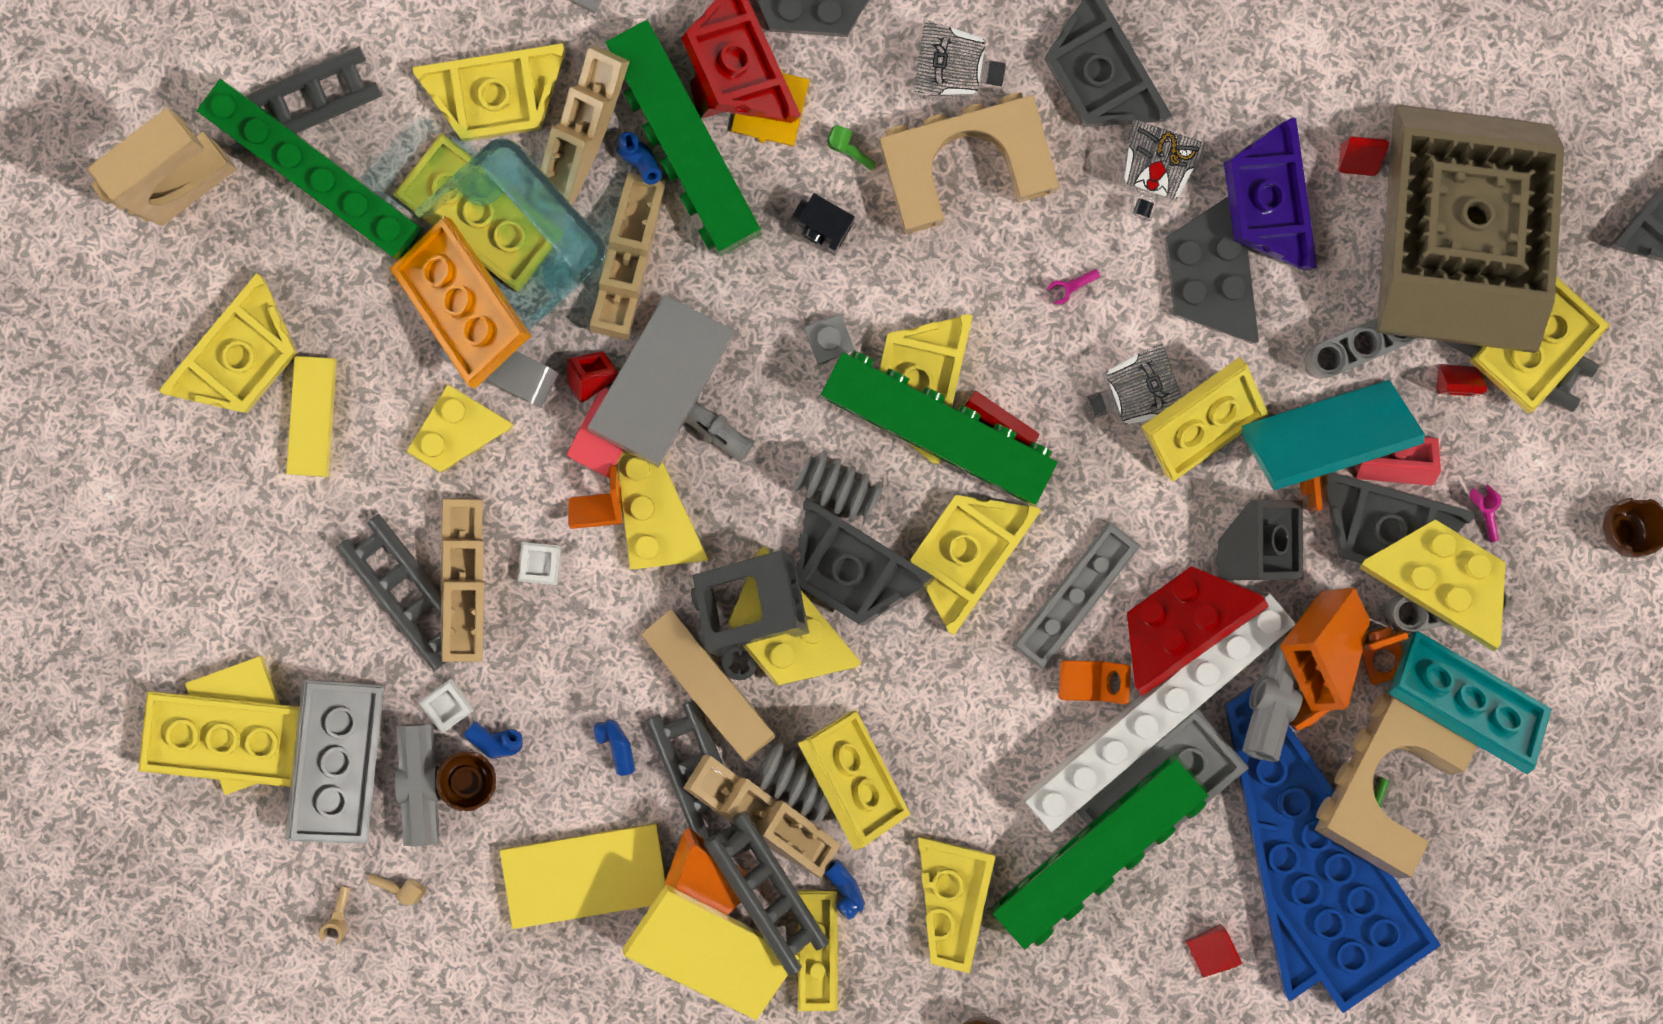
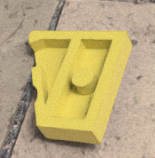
(456, 430)

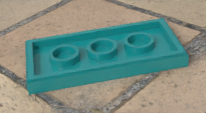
(1332, 434)
(1470, 701)

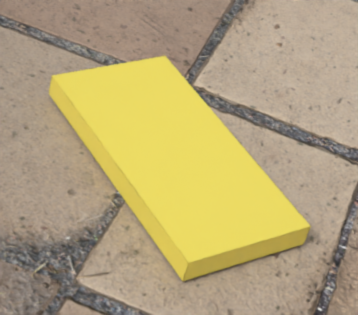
(496, 232)
(218, 738)
(583, 875)
(707, 952)

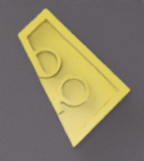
(655, 517)

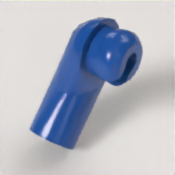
(639, 156)
(496, 744)
(619, 744)
(848, 887)

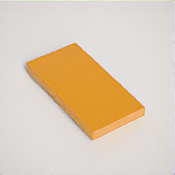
(460, 302)

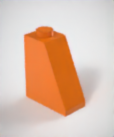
(1327, 648)
(699, 876)

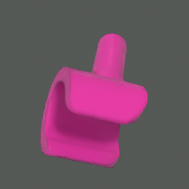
(1073, 285)
(1488, 506)

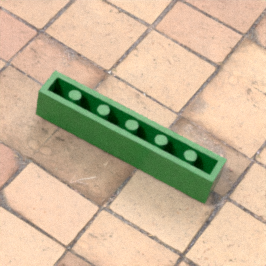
(685, 141)
(309, 169)
(938, 428)
(1100, 851)

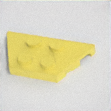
(495, 91)
(237, 354)
(929, 358)
(968, 551)
(1446, 578)
(789, 657)

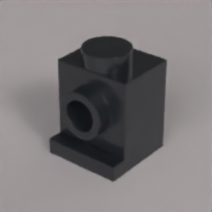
(823, 222)

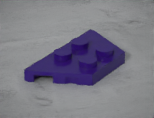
(1271, 197)

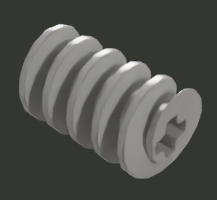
(839, 486)
(794, 780)

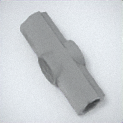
(1274, 705)
(416, 785)

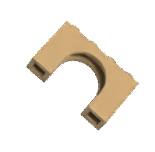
(1009, 126)
(160, 169)
(1353, 813)

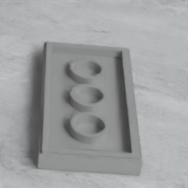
(661, 381)
(1197, 746)
(334, 762)

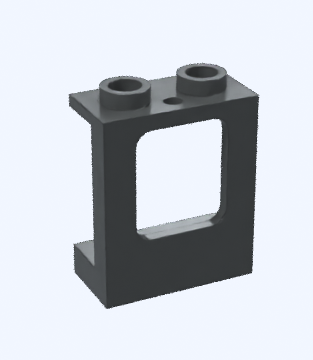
(778, 595)

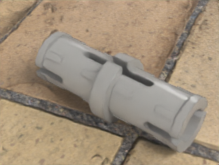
(719, 432)

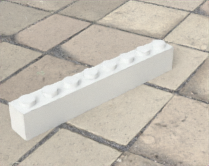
(1152, 718)

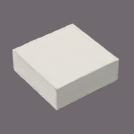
(539, 563)
(446, 706)

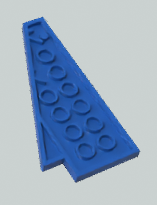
(1324, 905)

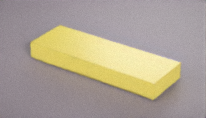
(311, 416)
(820, 967)

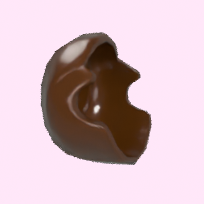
(1634, 527)
(465, 780)

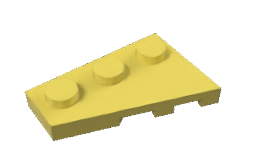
(955, 898)

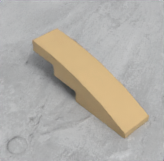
(584, 121)
(627, 257)
(462, 580)
(708, 685)
(775, 820)

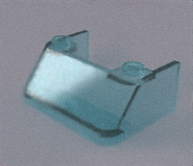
(508, 169)

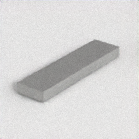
(1076, 595)

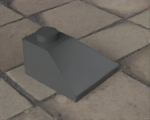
(1263, 542)

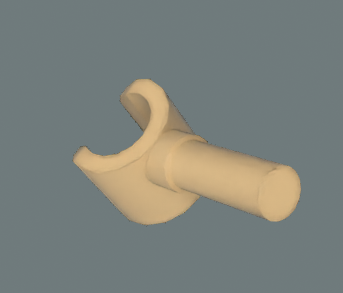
(408, 894)
(336, 920)

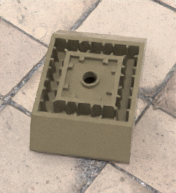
(1461, 277)

